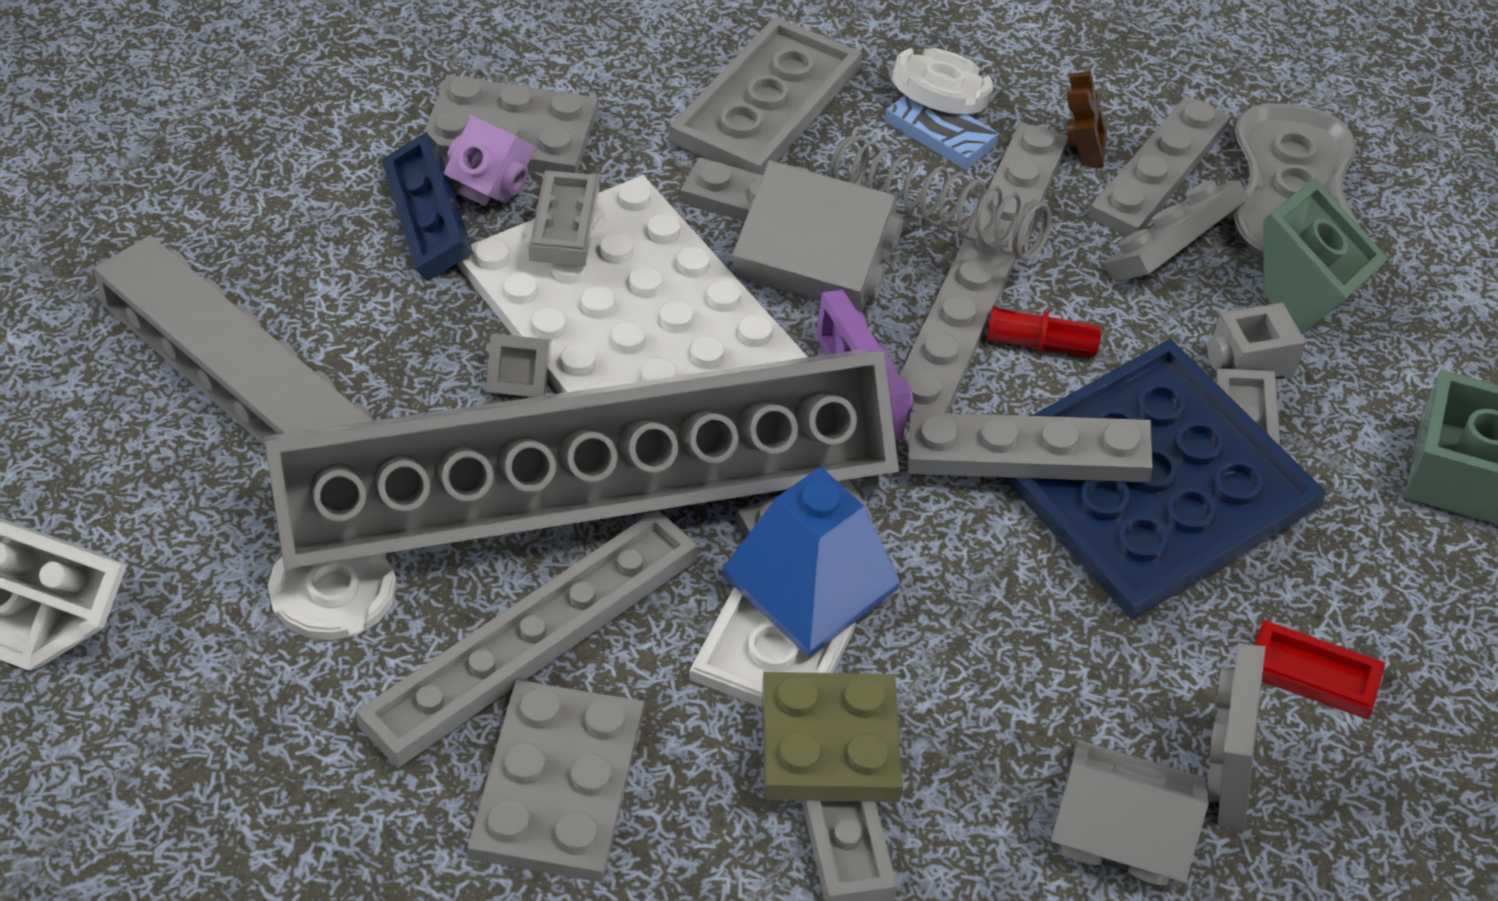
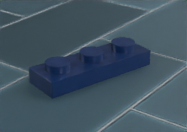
(427, 206)

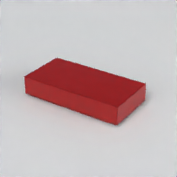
(1319, 669)

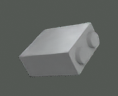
(816, 235)

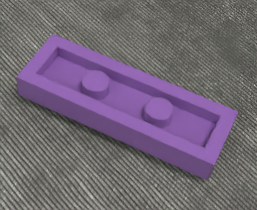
(845, 329)

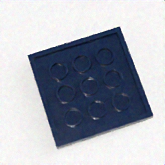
(1210, 492)

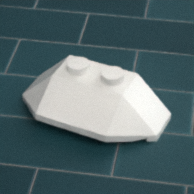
(50, 594)

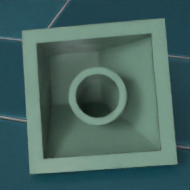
(1314, 255)

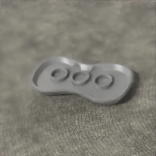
(1285, 152)

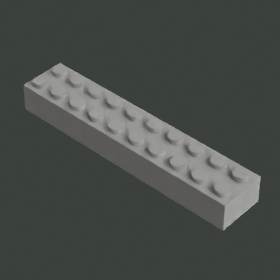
(577, 456)

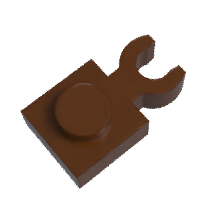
(1087, 128)

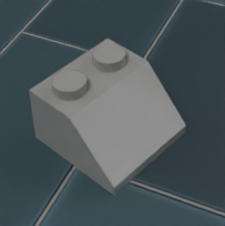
(1130, 813)

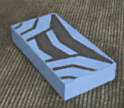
(948, 134)

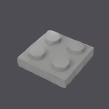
(1235, 736)

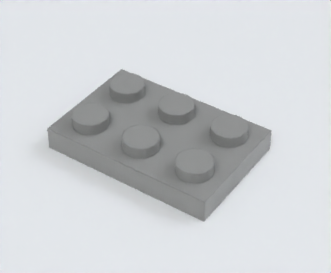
(545, 118)
(557, 781)

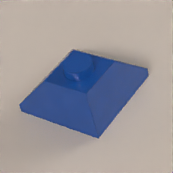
(813, 562)

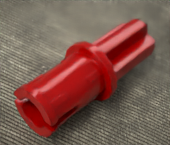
(1043, 332)

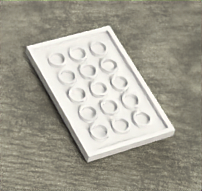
(641, 306)

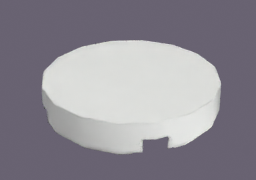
(930, 81)
(335, 604)

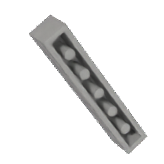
(219, 344)

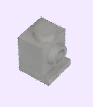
(1257, 340)

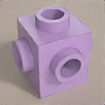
(488, 162)

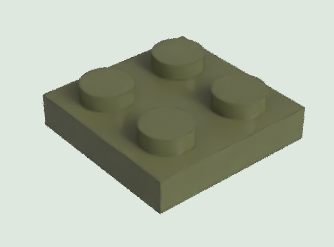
(831, 737)

